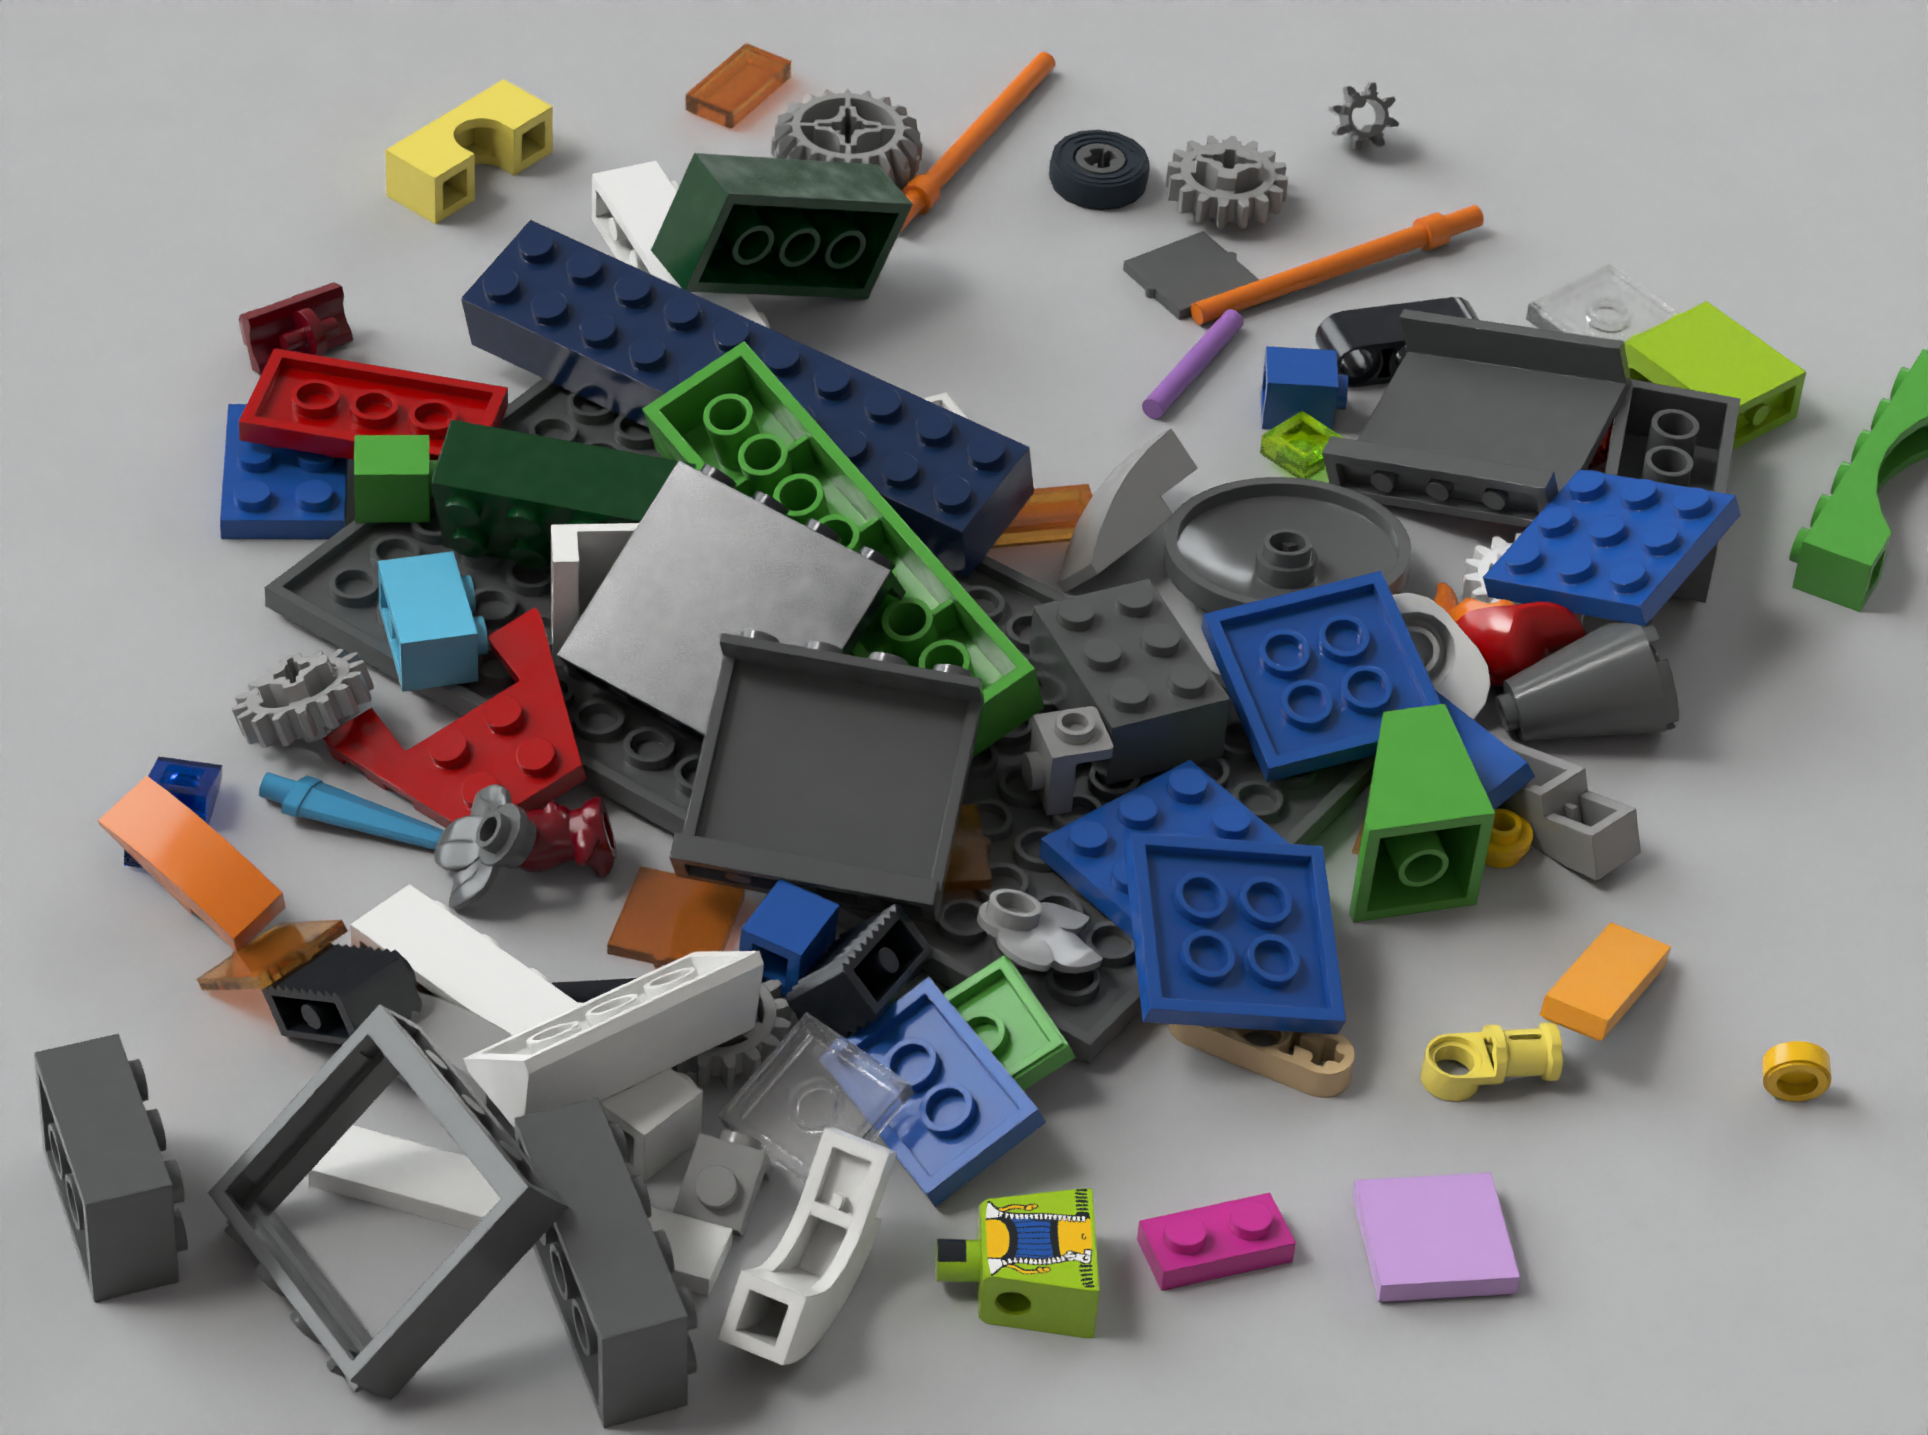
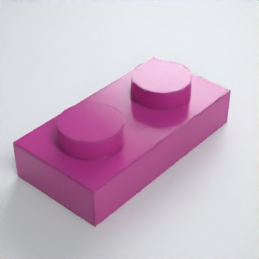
(1215, 1241)

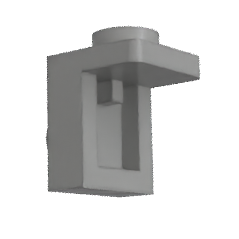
(1056, 747)
(724, 1180)

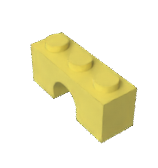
(436, 165)

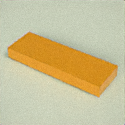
(1605, 981)

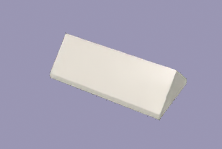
(623, 1034)

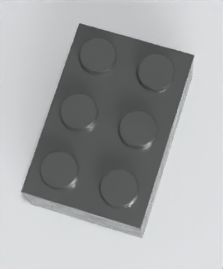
(1138, 670)
(110, 1166)

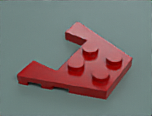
(511, 740)

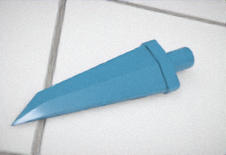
(331, 805)

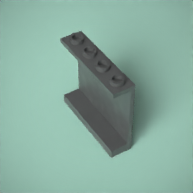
(1483, 419)

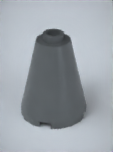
(1593, 688)

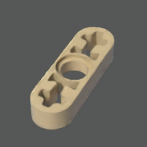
(1297, 1071)

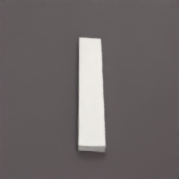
(454, 1192)

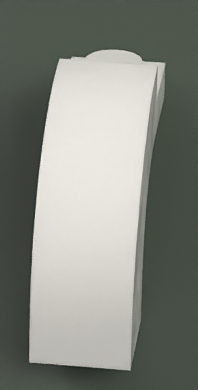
(805, 1282)

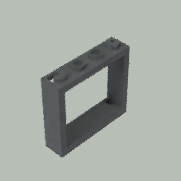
(304, 1134)

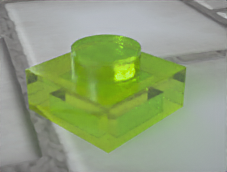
(1297, 445)

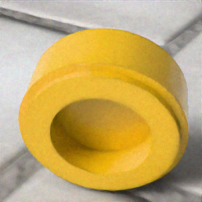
(1796, 1071)

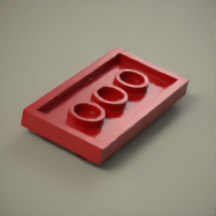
(326, 401)

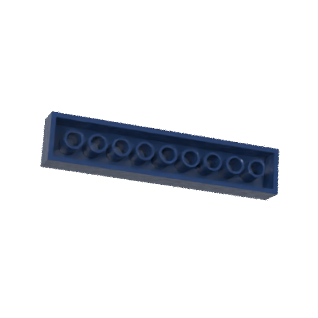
(635, 337)

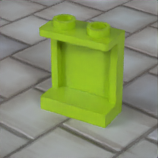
(1720, 357)

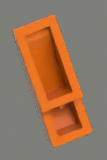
(193, 863)

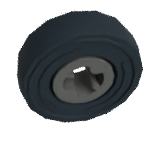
(1099, 169)

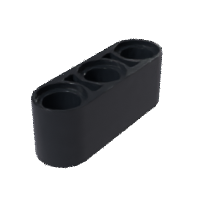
(1372, 338)

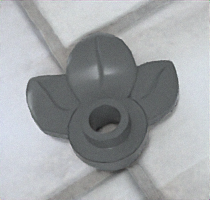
(482, 843)

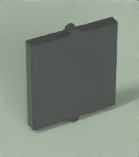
(1187, 272)

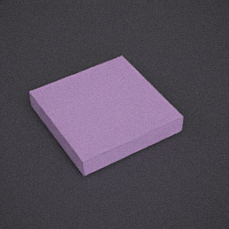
(1435, 1237)

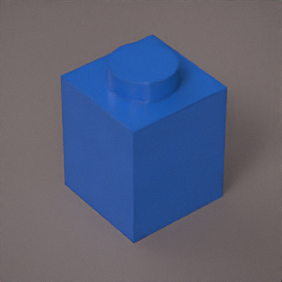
(1300, 382)
(790, 932)

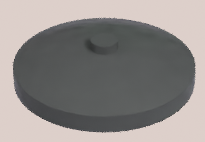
(1279, 538)

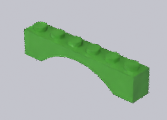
(1848, 534)

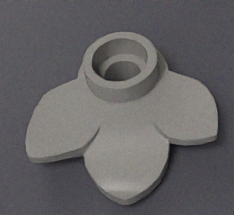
(1037, 932)

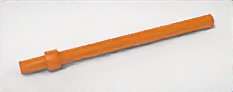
(925, 188)
(1426, 233)

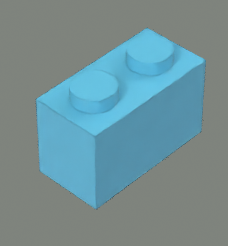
(430, 621)

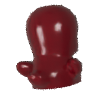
(572, 835)

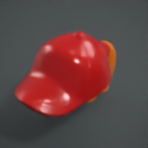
(1511, 634)

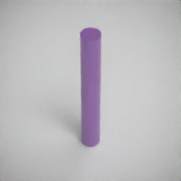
(1192, 364)

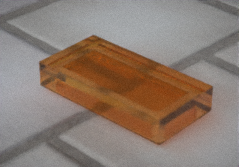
(738, 85)
(1047, 516)

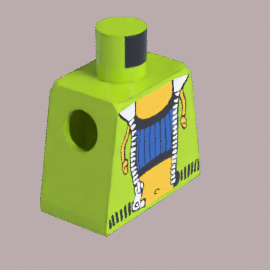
(1030, 1262)

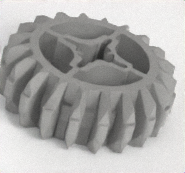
(850, 131)

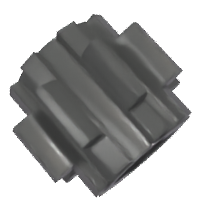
(1355, 100)

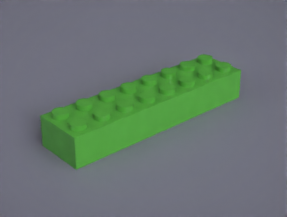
(765, 441)

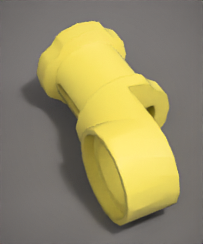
(1491, 1058)

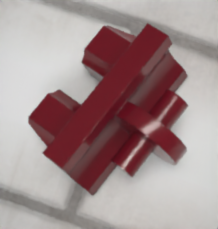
(301, 324)

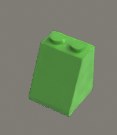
(1422, 820)

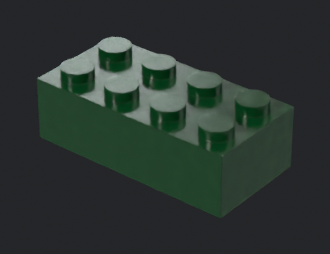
(780, 226)
(508, 487)

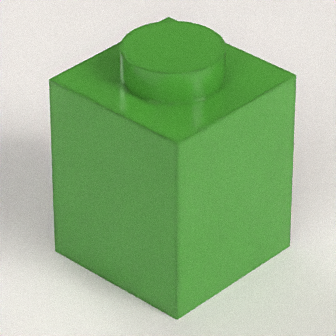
(392, 478)

